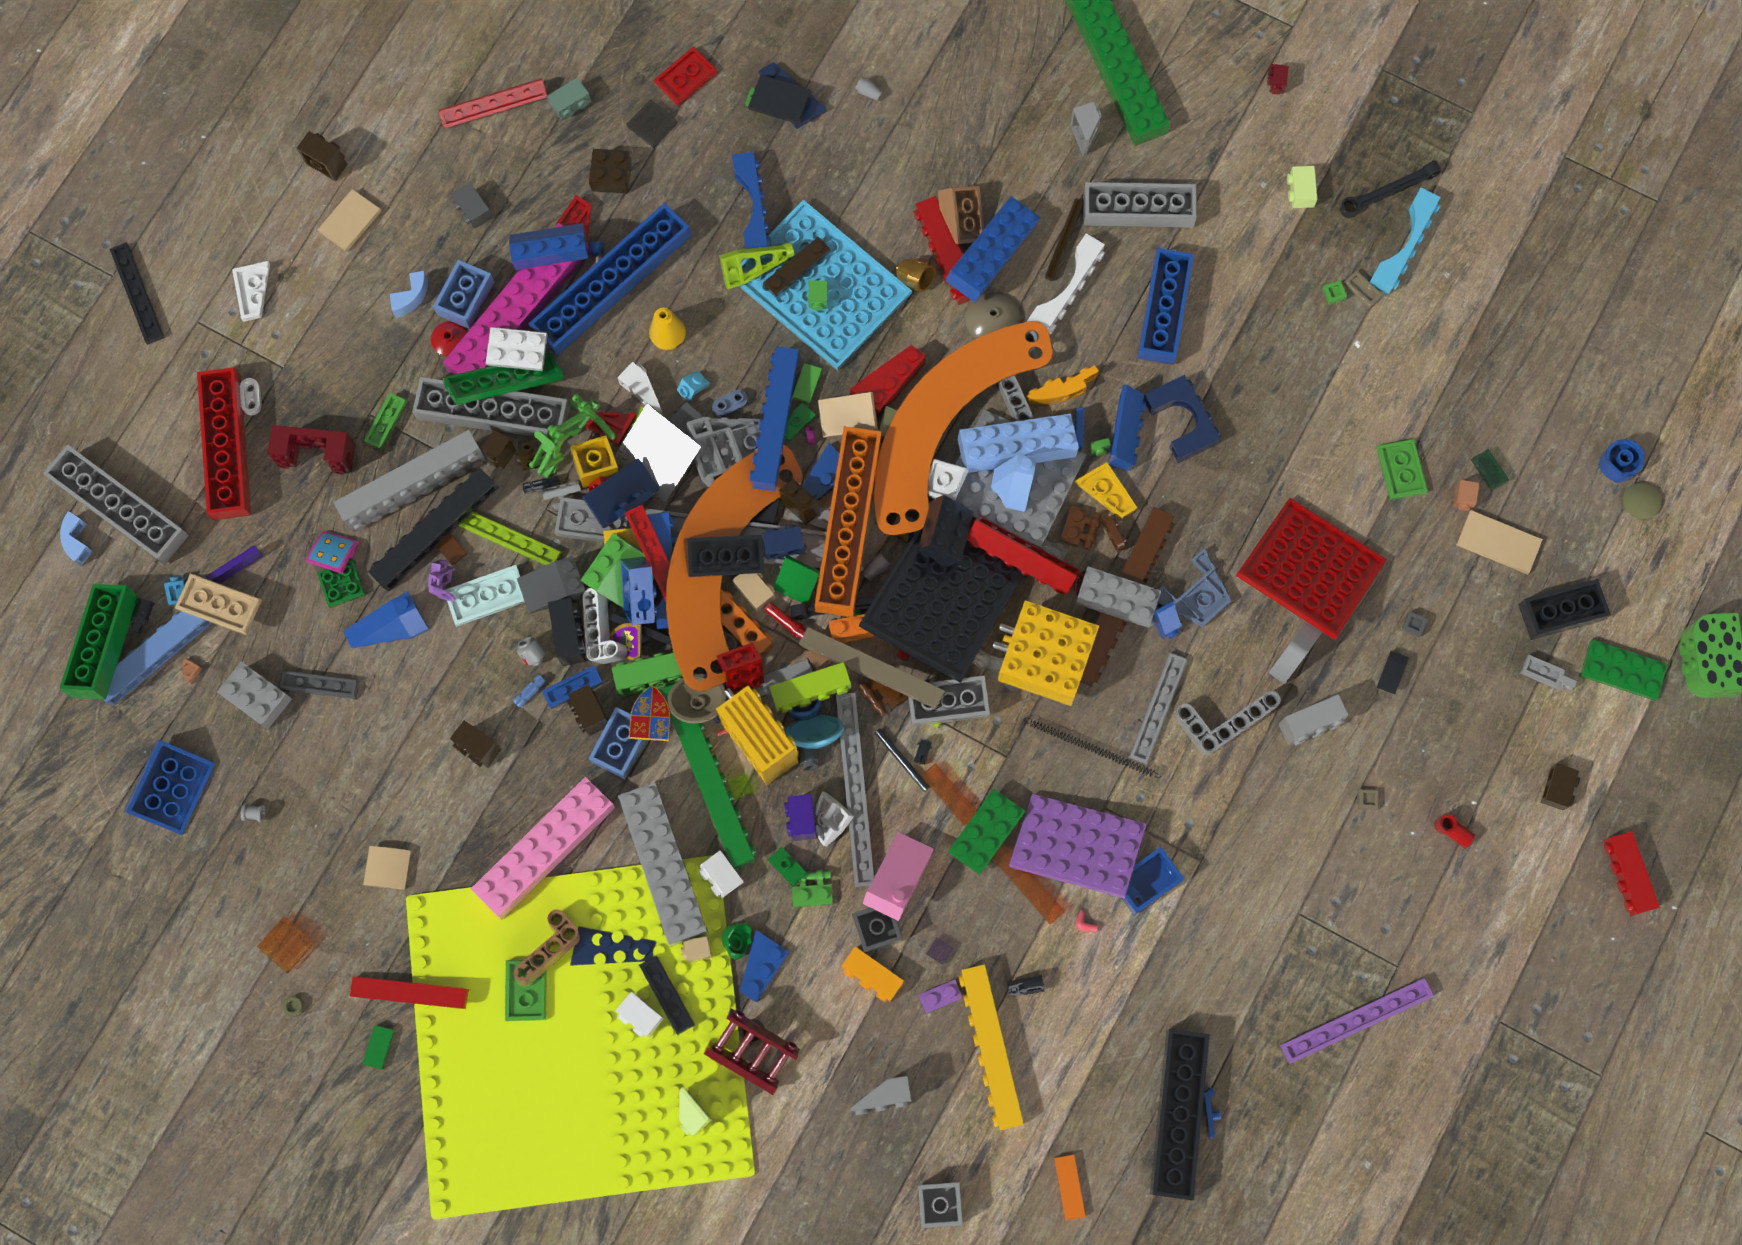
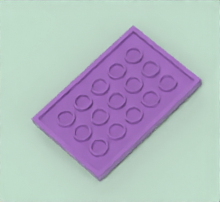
(1078, 845)

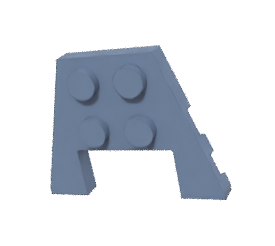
(1202, 599)

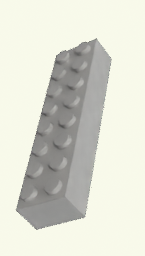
(506, 413)
(409, 481)
(116, 504)
(663, 864)

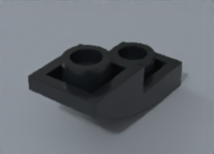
(1392, 672)

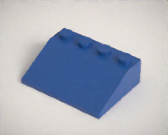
(169, 787)

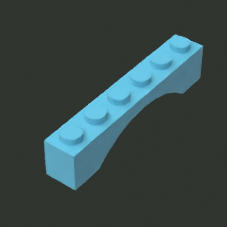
(1420, 211)

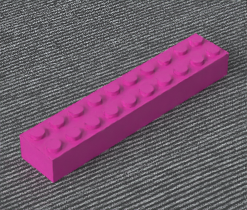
(512, 309)

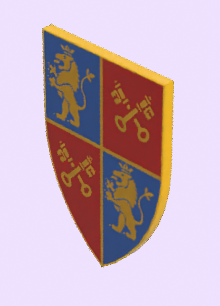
(650, 717)

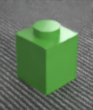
(818, 295)

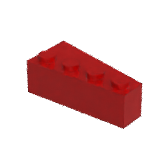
(891, 378)

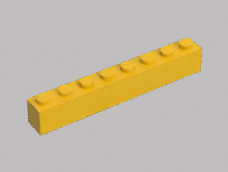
(992, 1048)

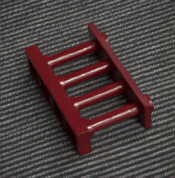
(751, 1070)

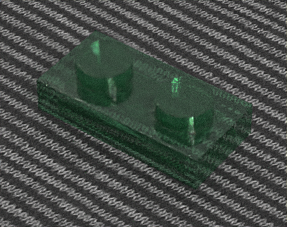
(1490, 470)

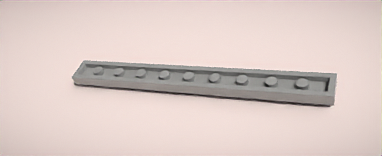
(855, 790)

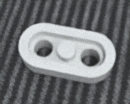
(250, 397)

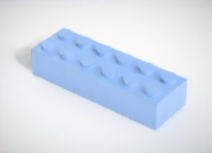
(1038, 438)

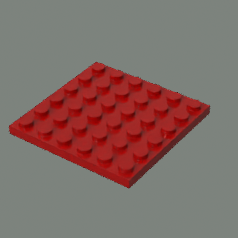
(1311, 568)

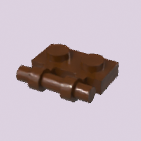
(1074, 527)
(890, 696)

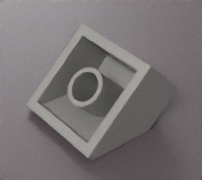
(1085, 125)

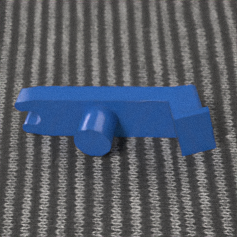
(1210, 1115)

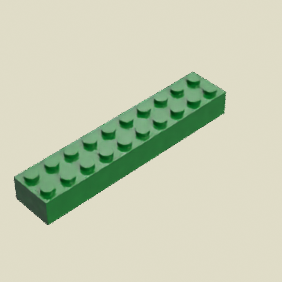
(1120, 69)

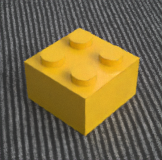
(593, 460)

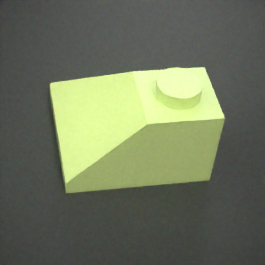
(691, 1114)

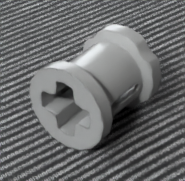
(253, 812)

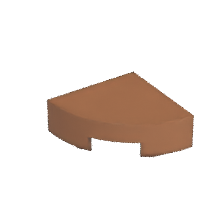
(190, 670)

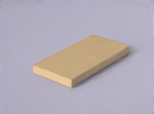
(1499, 542)
(218, 604)

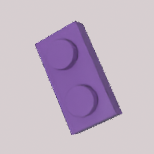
(940, 996)

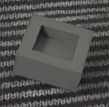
(1414, 624)

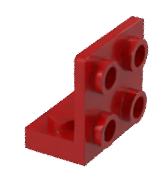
(742, 668)

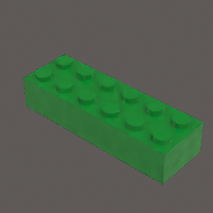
(99, 641)

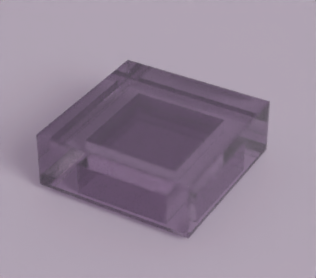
(939, 951)

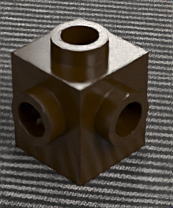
(526, 453)

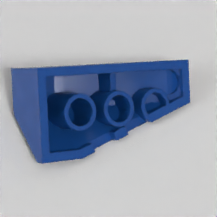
(390, 622)

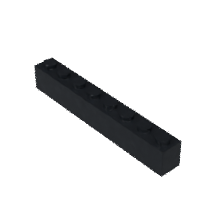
(433, 529)

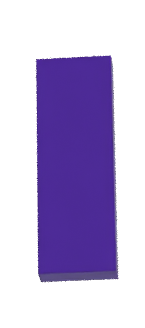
(235, 565)

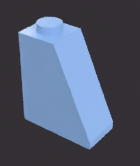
(1013, 481)

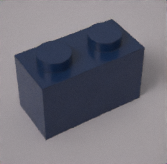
(783, 542)

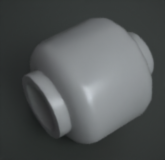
(531, 651)

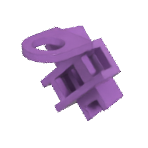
(439, 577)

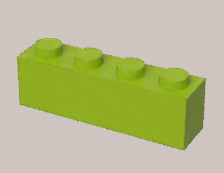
(810, 687)

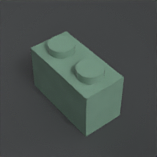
(569, 99)

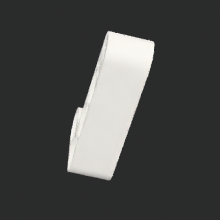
(594, 605)

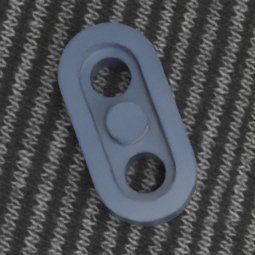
(730, 403)

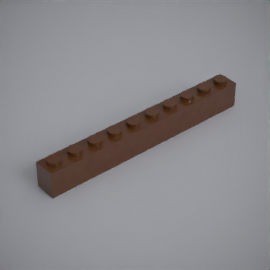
(1136, 570)

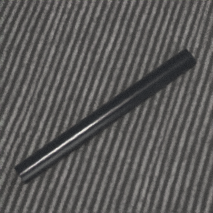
(902, 760)

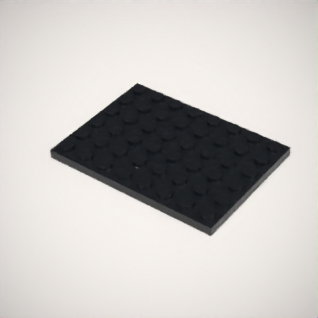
(939, 609)

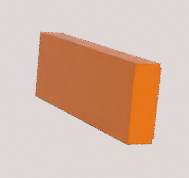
(1069, 1187)

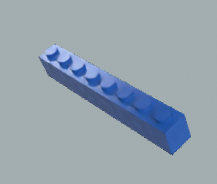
(775, 419)

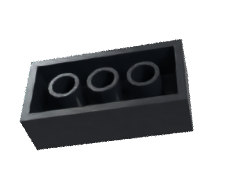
(1564, 609)

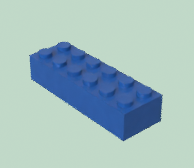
(992, 249)
(1165, 306)

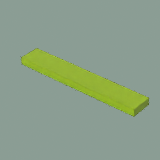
(510, 539)

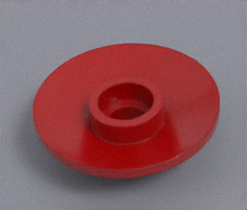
(440, 343)

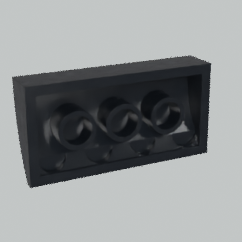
(724, 555)

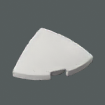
(831, 818)

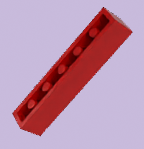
(940, 241)
(1023, 555)

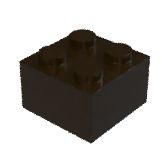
(322, 155)
(610, 171)
(589, 711)
(476, 744)

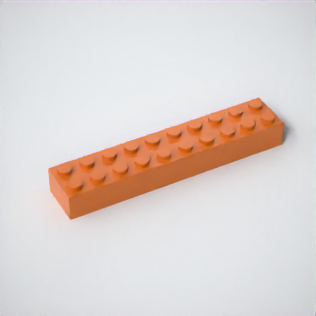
(848, 522)

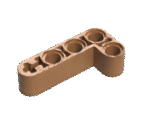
(544, 950)

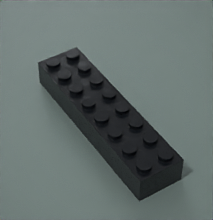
(1179, 1114)

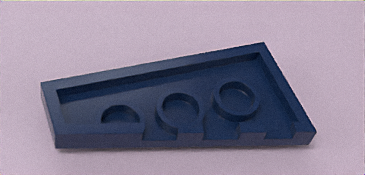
(813, 108)
(585, 950)

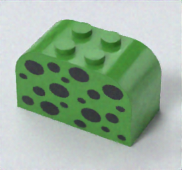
(1713, 656)

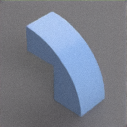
(407, 301)
(70, 530)

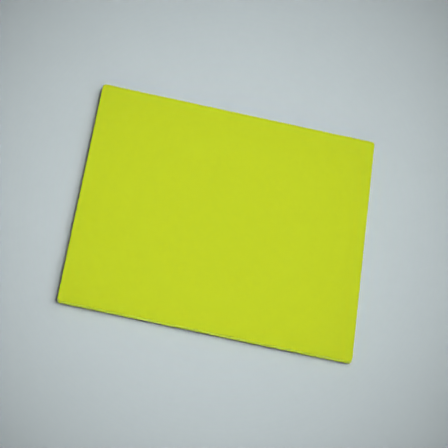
(579, 1097)

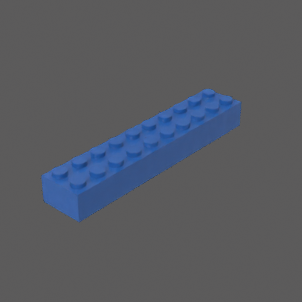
(611, 278)

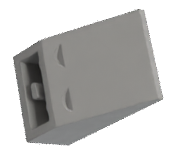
(889, 1093)

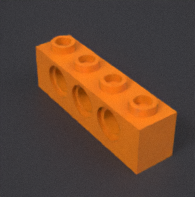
(763, 641)

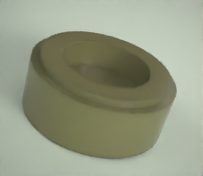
(293, 1006)

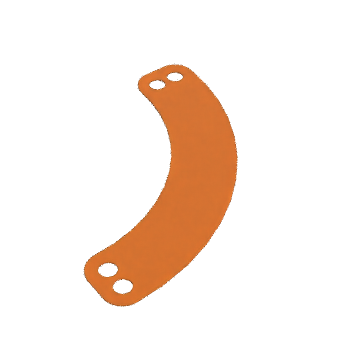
(930, 408)
(695, 601)

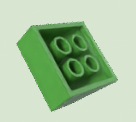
(605, 571)

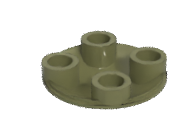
(1641, 501)

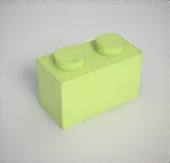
(1302, 187)

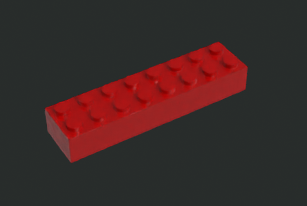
(223, 444)

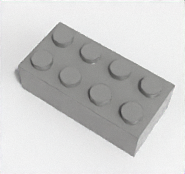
(959, 702)

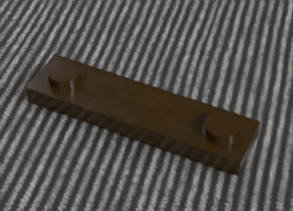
(796, 267)

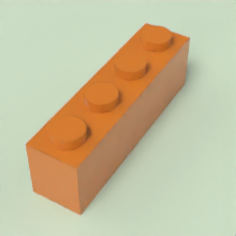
(848, 629)

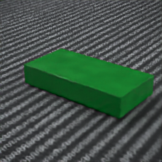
(378, 1047)

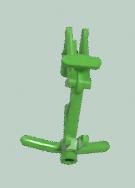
(554, 438)

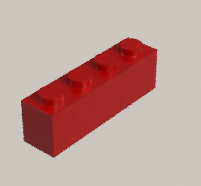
(1631, 873)

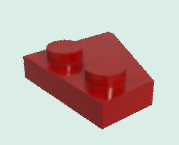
(577, 213)
(617, 422)

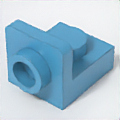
(174, 588)

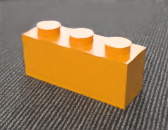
(872, 975)

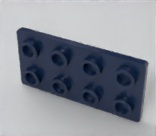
(621, 493)

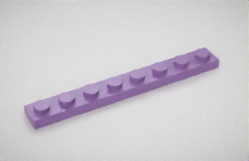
(1356, 1020)

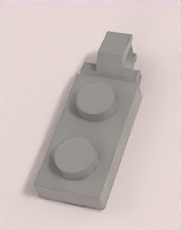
(1547, 673)

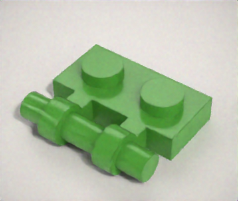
(813, 895)

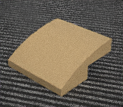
(386, 867)

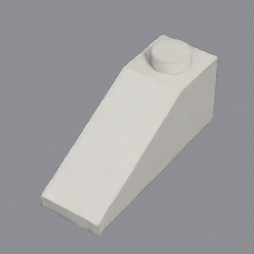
(637, 383)

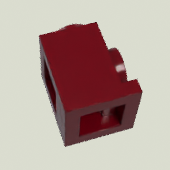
(1277, 78)

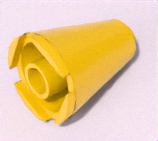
(666, 329)

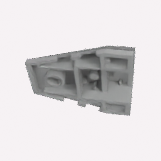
(721, 443)

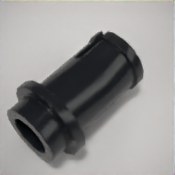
(922, 752)

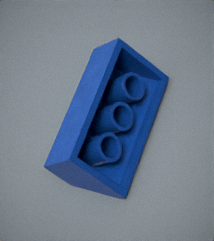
(548, 246)
(1126, 429)

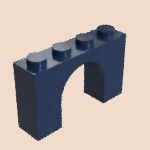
(1181, 393)

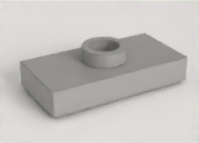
(561, 490)

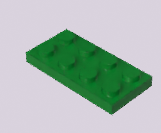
(1623, 670)
(986, 831)

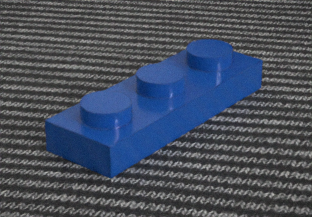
(559, 692)

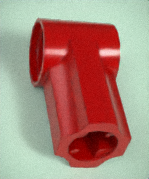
(1456, 831)

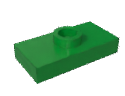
(798, 421)
(787, 866)

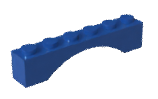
(745, 173)
(663, 525)

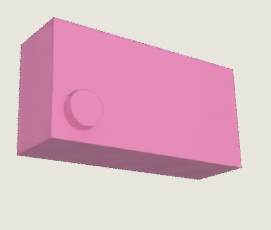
(898, 876)

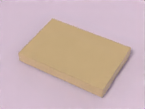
(349, 220)
(847, 411)

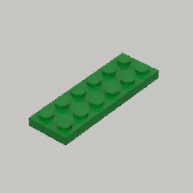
(499, 380)

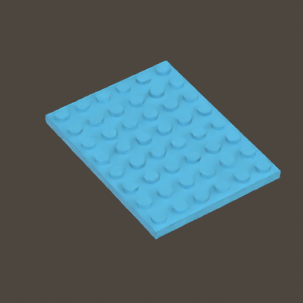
(859, 288)

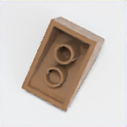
(962, 212)

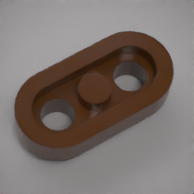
(1111, 525)

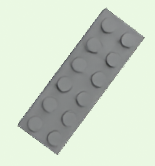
(1139, 204)

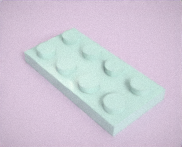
(485, 596)

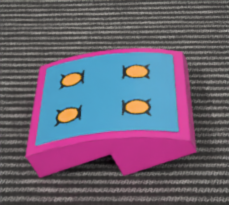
(332, 551)

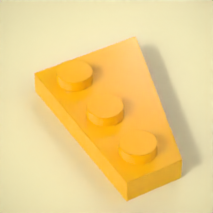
(1107, 490)

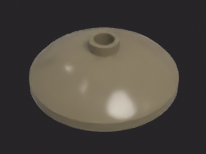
(978, 316)
(684, 701)

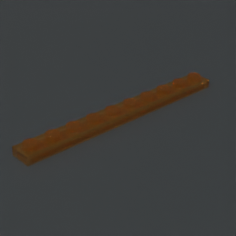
(964, 811)

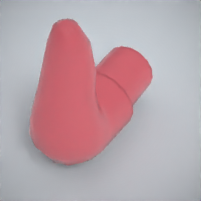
(1083, 926)

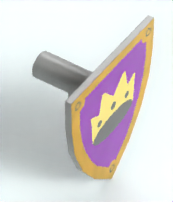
(631, 637)

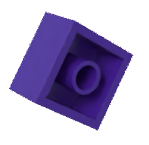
(801, 816)

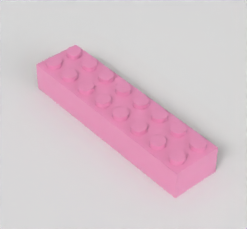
(543, 848)

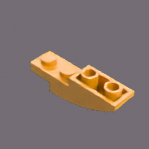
(1056, 391)

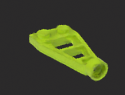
(732, 260)

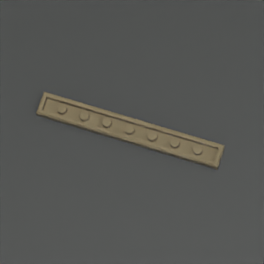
(872, 668)

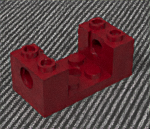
(286, 442)

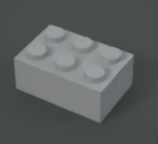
(254, 695)
(1313, 720)

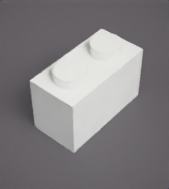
(720, 875)
(639, 1015)

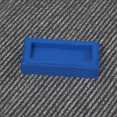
(1079, 426)

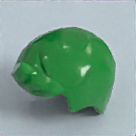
(737, 939)

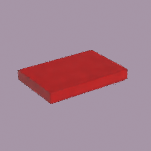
(685, 76)

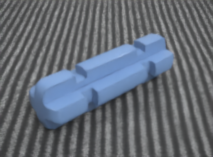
(529, 691)

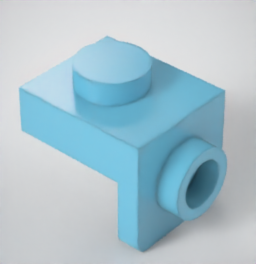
(692, 385)

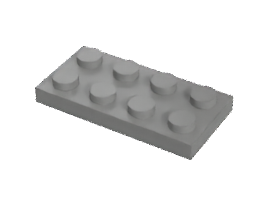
(1118, 597)

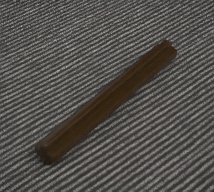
(1064, 239)

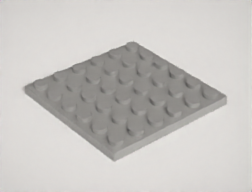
(1046, 496)

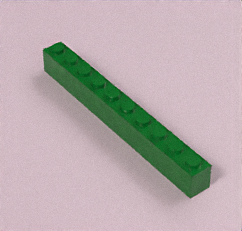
(713, 790)

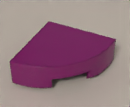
(810, 435)

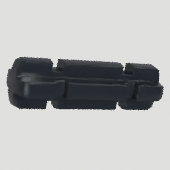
(539, 485)

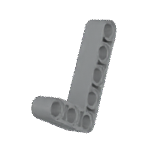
(1016, 393)
(1295, 652)
(1228, 726)

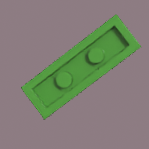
(385, 421)

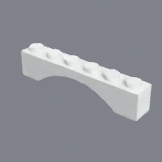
(1086, 255)

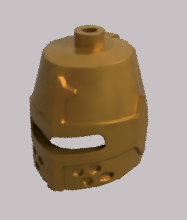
(910, 273)

